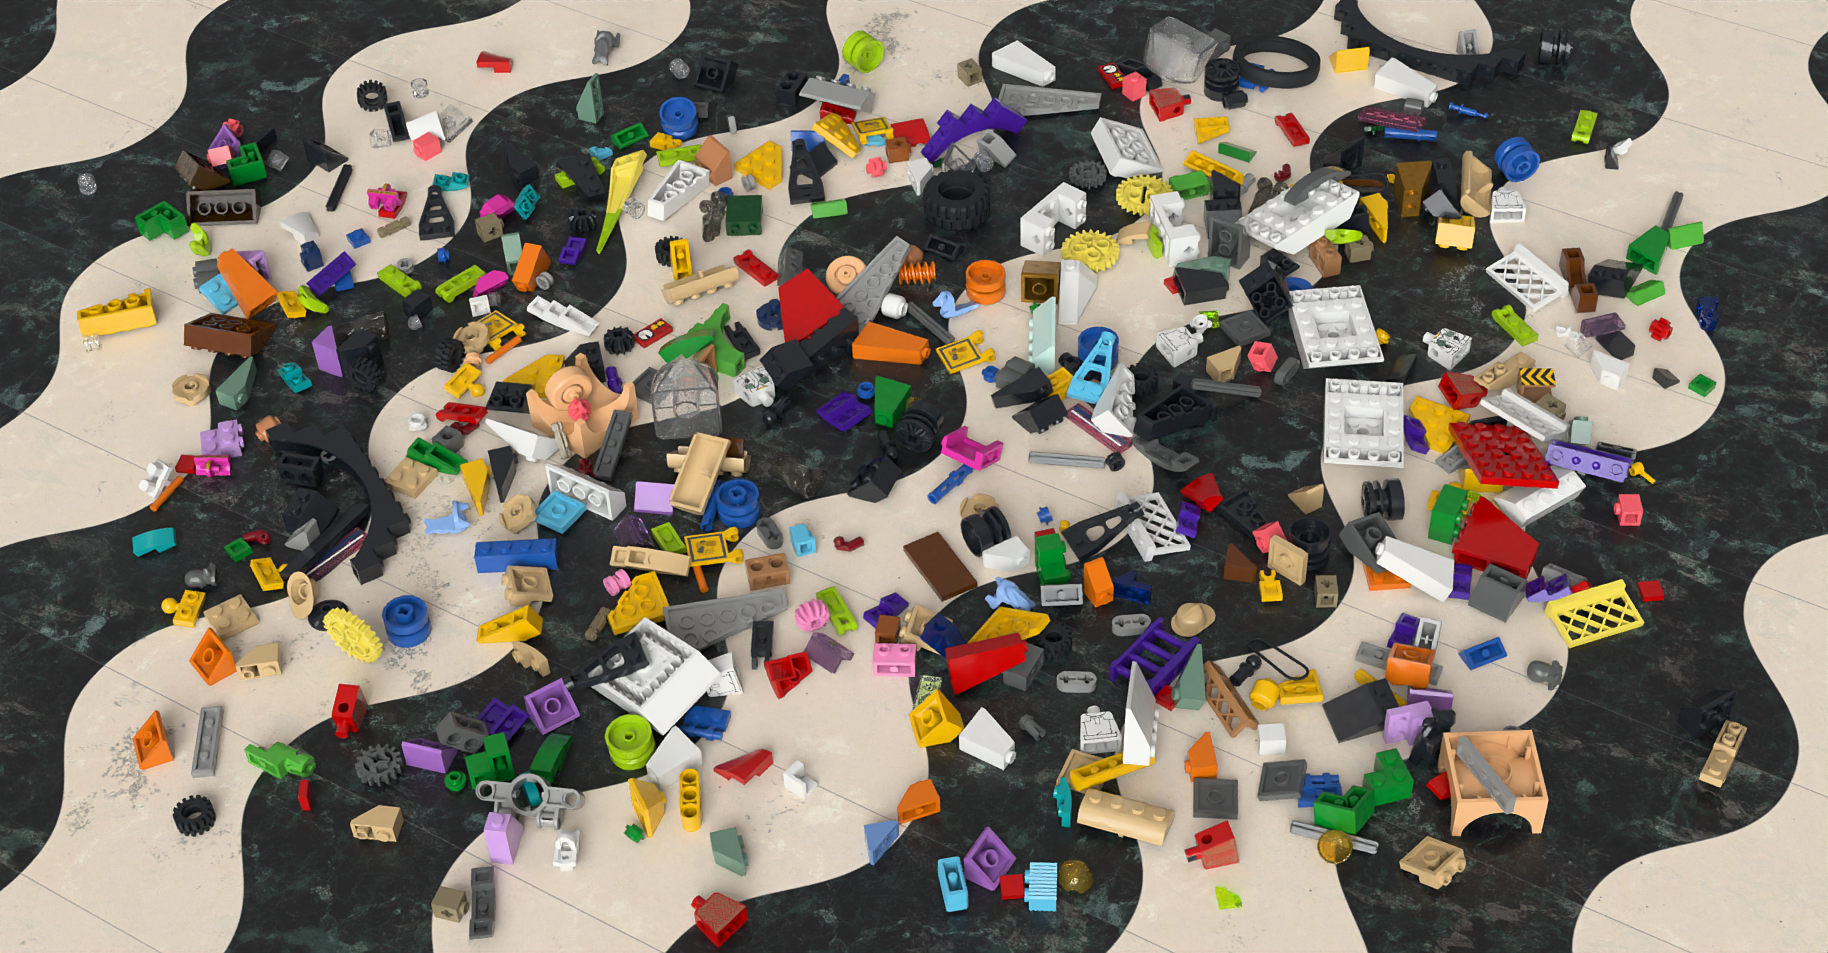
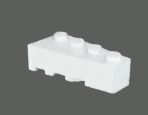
(677, 189)

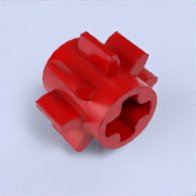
(1660, 329)

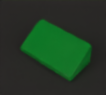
(629, 136)
(1236, 151)

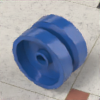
(679, 118)
(1517, 159)
(1087, 341)
(738, 503)
(406, 621)

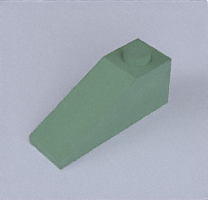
(590, 103)
(1211, 264)
(238, 386)
(1190, 686)

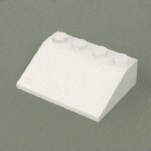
(1125, 149)
(1140, 720)

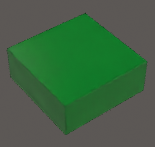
(1702, 385)
(238, 549)

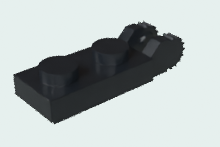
(742, 340)
(761, 641)

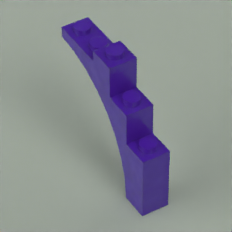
(954, 127)

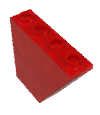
(806, 306)
(1494, 540)

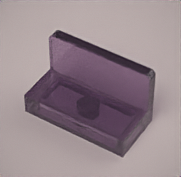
(1601, 325)
(632, 532)
(827, 652)

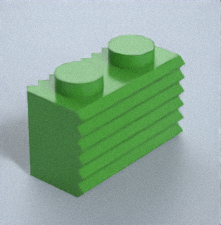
(1190, 185)

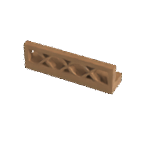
(1231, 696)

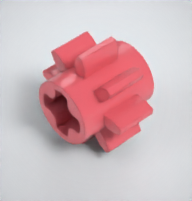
(235, 127)
(876, 167)
(579, 409)

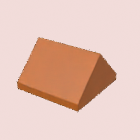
(212, 658)
(152, 743)

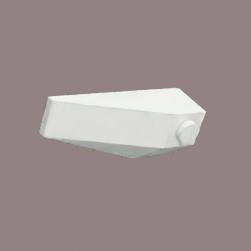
(1076, 289)
(1115, 407)
(525, 442)

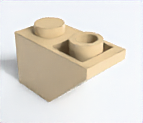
(1224, 364)
(260, 662)
(379, 823)

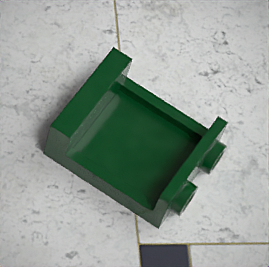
(744, 215)

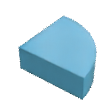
(875, 140)
(600, 153)

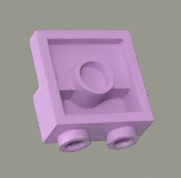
(224, 440)
(1405, 722)

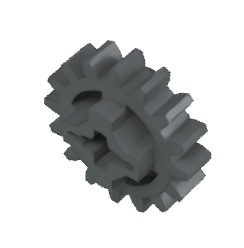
(1086, 174)
(379, 764)

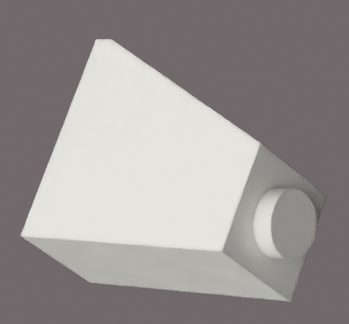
(987, 740)
(671, 758)

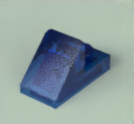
(1128, 588)

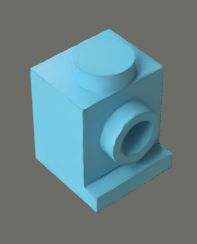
(802, 540)

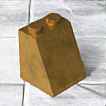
(1411, 186)
(1040, 281)

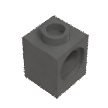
(449, 438)

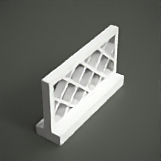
(1539, 271)
(1527, 415)
(1137, 529)

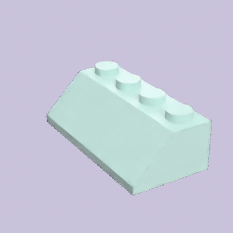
(1043, 336)

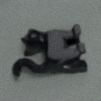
(1430, 737)

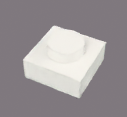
(1622, 146)
(479, 305)

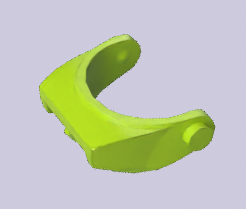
(1342, 236)
(201, 238)
(308, 300)

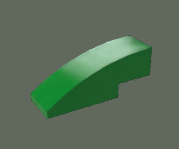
(686, 344)
(435, 456)
(551, 756)

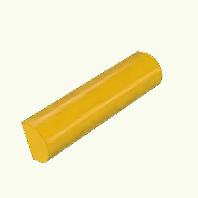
(1199, 162)
(1103, 771)

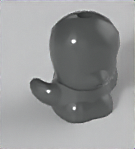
(202, 578)
(1544, 672)

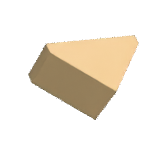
(1308, 497)

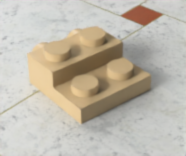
(526, 585)
(915, 624)
(1434, 862)

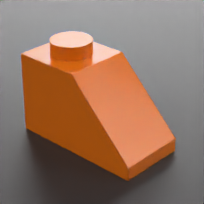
(1097, 582)
(1201, 759)
(918, 801)

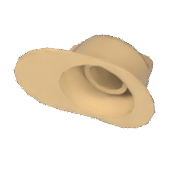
(302, 594)
(1192, 619)

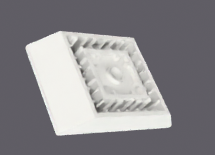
(1295, 227)
(1333, 327)
(1368, 409)
(666, 686)

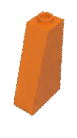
(245, 283)
(889, 345)

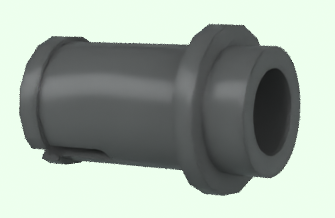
(1027, 723)

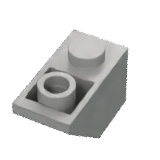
(996, 147)

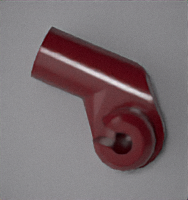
(1284, 174)
(465, 430)
(585, 467)
(258, 535)
(847, 546)

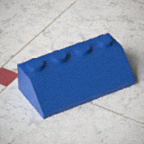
(497, 555)

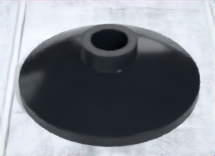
(319, 610)

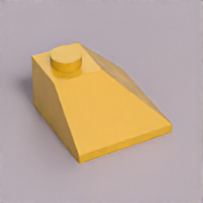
(935, 721)
(647, 804)

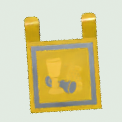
(872, 127)
(499, 326)
(964, 353)
(712, 548)

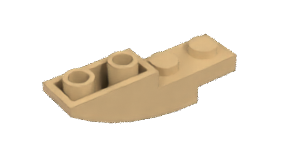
(1504, 375)
(650, 560)
(1723, 753)

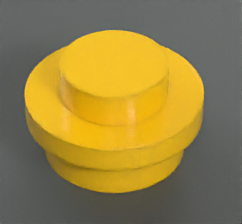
(1382, 336)

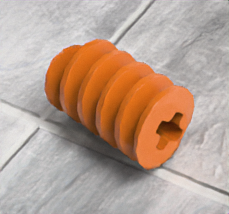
(914, 273)

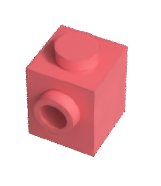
(1134, 86)
(426, 146)
(219, 155)
(1262, 356)
(1629, 509)
(1264, 534)

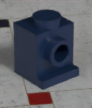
(311, 256)

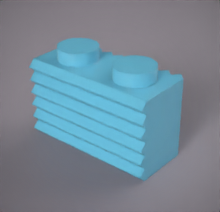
(953, 884)
(1042, 886)

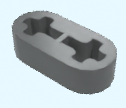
(1286, 371)
(766, 534)

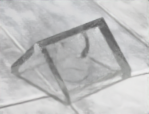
(957, 159)

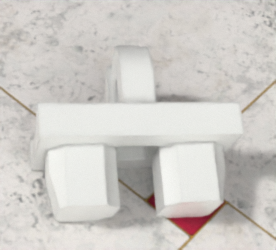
(157, 471)
(566, 849)

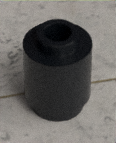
(1234, 99)

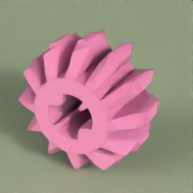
(812, 615)

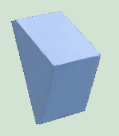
(879, 838)

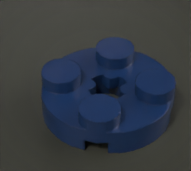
(766, 317)

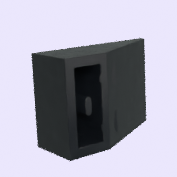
(1267, 291)

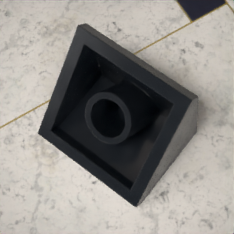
(323, 155)
(822, 159)
(1223, 187)

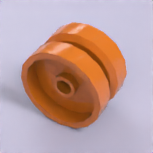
(985, 282)

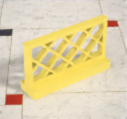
(1591, 597)

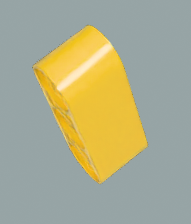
(690, 800)

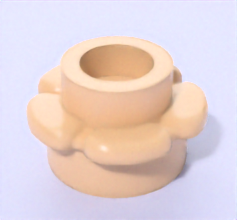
(473, 359)

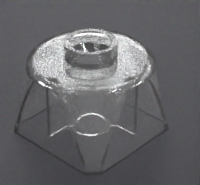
(1177, 51)
(686, 400)

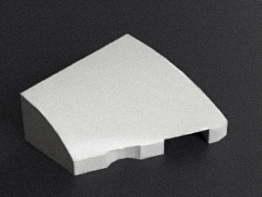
(424, 124)
(301, 227)

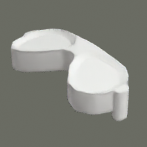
(1561, 331)

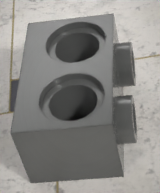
(789, 265)
(461, 732)

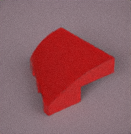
(500, 63)
(913, 130)
(1203, 492)
(787, 672)
(746, 766)

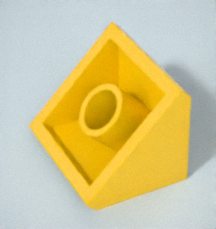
(1350, 60)
(1469, 481)

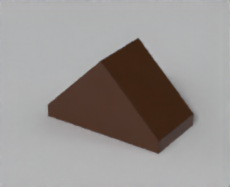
(1238, 566)

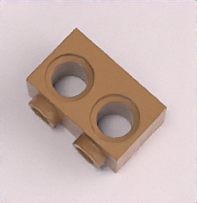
(1325, 257)
(767, 571)

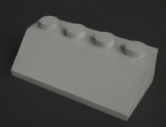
(838, 94)

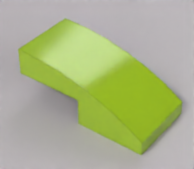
(1154, 243)

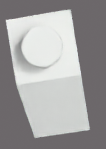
(919, 173)
(1609, 370)
(1007, 556)

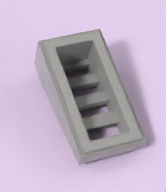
(1453, 452)

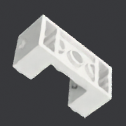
(1062, 205)
(1178, 241)

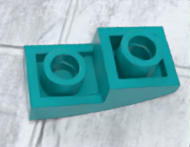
(456, 182)
(525, 201)
(294, 377)
(156, 539)
(1064, 801)

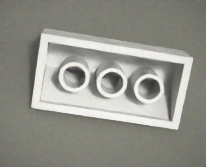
(595, 494)
(1528, 504)

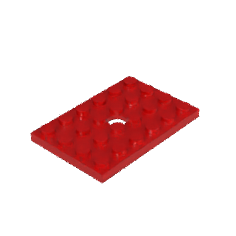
(1484, 451)

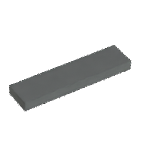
(612, 445)

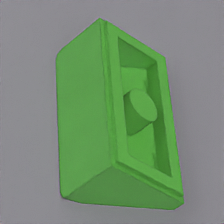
(829, 208)
(1686, 235)
(1646, 292)

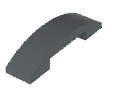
(1299, 191)
(1163, 456)
(483, 903)

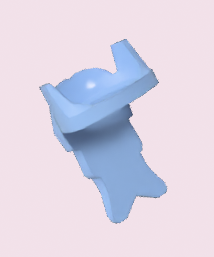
(948, 306)
(452, 524)
(1010, 594)

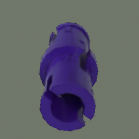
(614, 381)

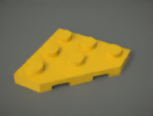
(838, 133)
(763, 165)
(538, 373)
(1436, 421)
(641, 600)
(1010, 621)

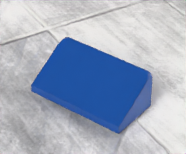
(811, 138)
(1483, 653)

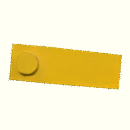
(1378, 216)
(680, 259)
(477, 481)
(511, 627)

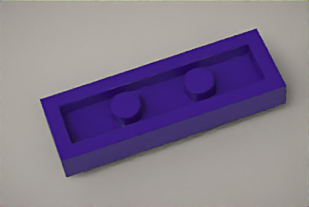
(331, 273)

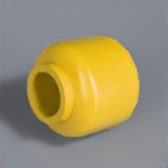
(1264, 694)

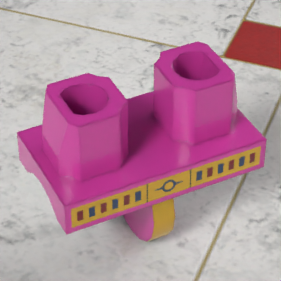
(385, 196)
(212, 465)

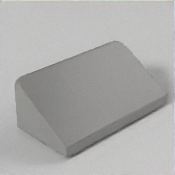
(1552, 571)

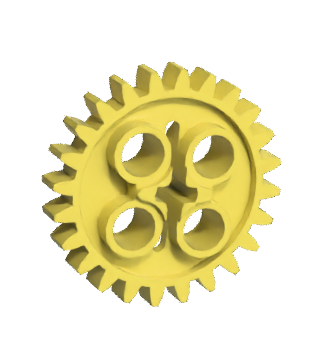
(1131, 193)
(1091, 249)
(353, 635)

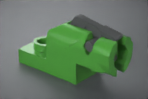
(281, 759)

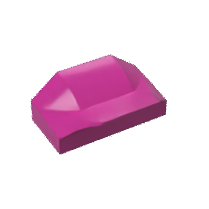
(499, 204)
(490, 283)

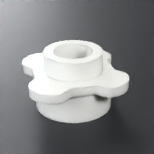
(1201, 318)
(417, 422)

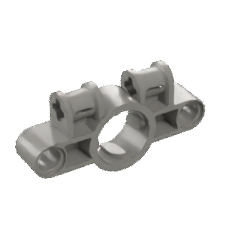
(552, 806)

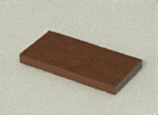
(940, 566)

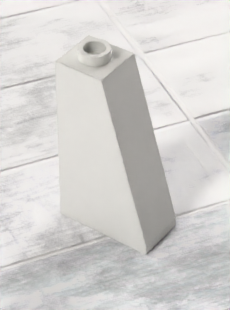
(1023, 63)
(1405, 82)
(1417, 566)

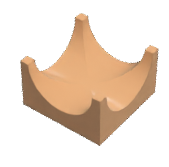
(582, 435)
(1516, 763)

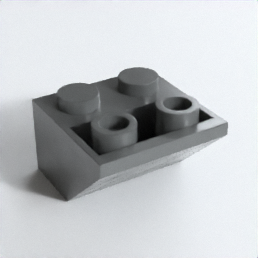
(1498, 593)

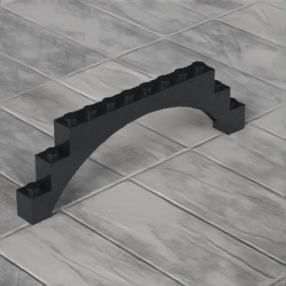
(1451, 67)
(387, 515)

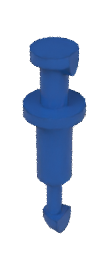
(1465, 110)

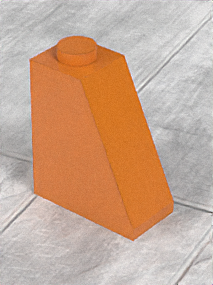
(530, 265)

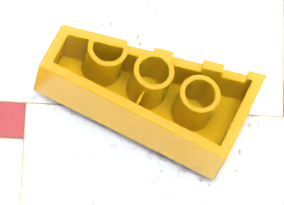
(118, 315)

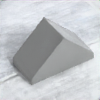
(1467, 43)
(303, 536)
(1428, 633)

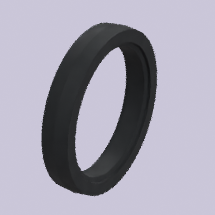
(1282, 45)

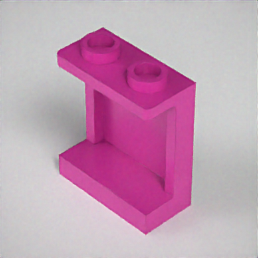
(969, 452)

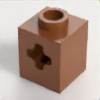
(897, 149)
(887, 629)

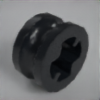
(1115, 461)

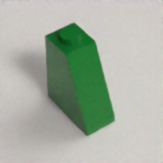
(1649, 249)
(890, 400)

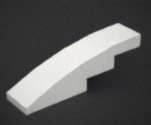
(563, 317)

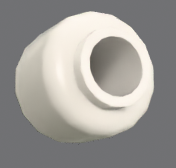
(894, 306)

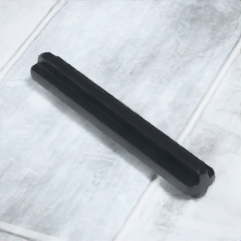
(338, 187)

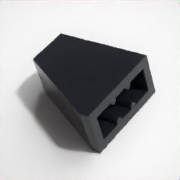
(1199, 285)

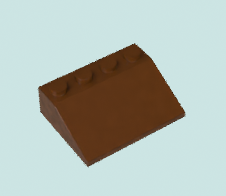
(228, 334)

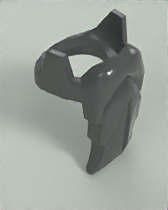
(603, 42)

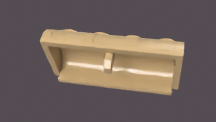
(1475, 186)
(700, 282)
(735, 465)
(699, 473)
(1125, 816)

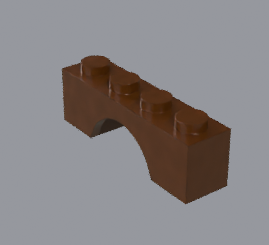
(1582, 293)

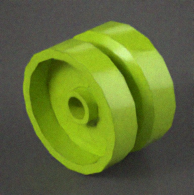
(863, 51)
(630, 741)

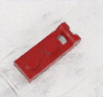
(1292, 129)
(755, 268)
(461, 413)

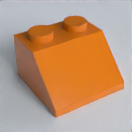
(1410, 665)

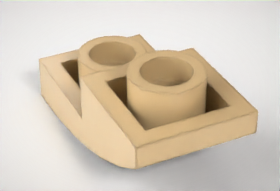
(1134, 231)
(531, 657)

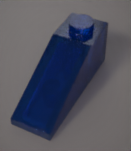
(941, 634)

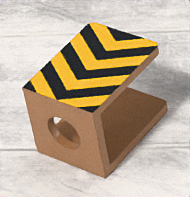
(1535, 383)

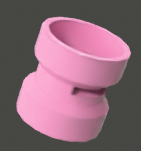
(617, 582)

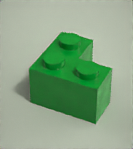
(247, 167)
(161, 219)
(1448, 514)
(1050, 559)
(493, 763)
(1391, 778)
(1344, 812)

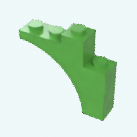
(728, 359)

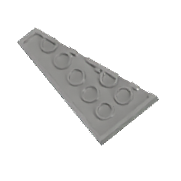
(1040, 100)
(872, 284)
(714, 620)

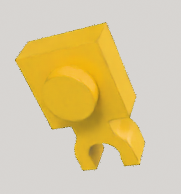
(663, 141)
(1269, 587)

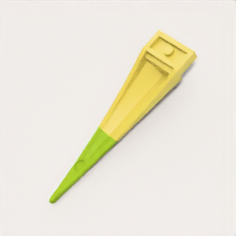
(623, 178)

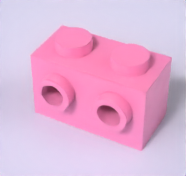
(894, 659)

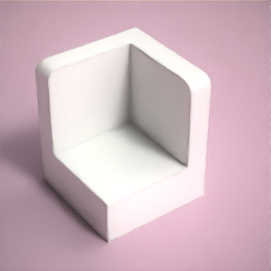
(1272, 739)
(797, 781)

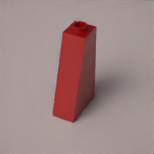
(983, 659)

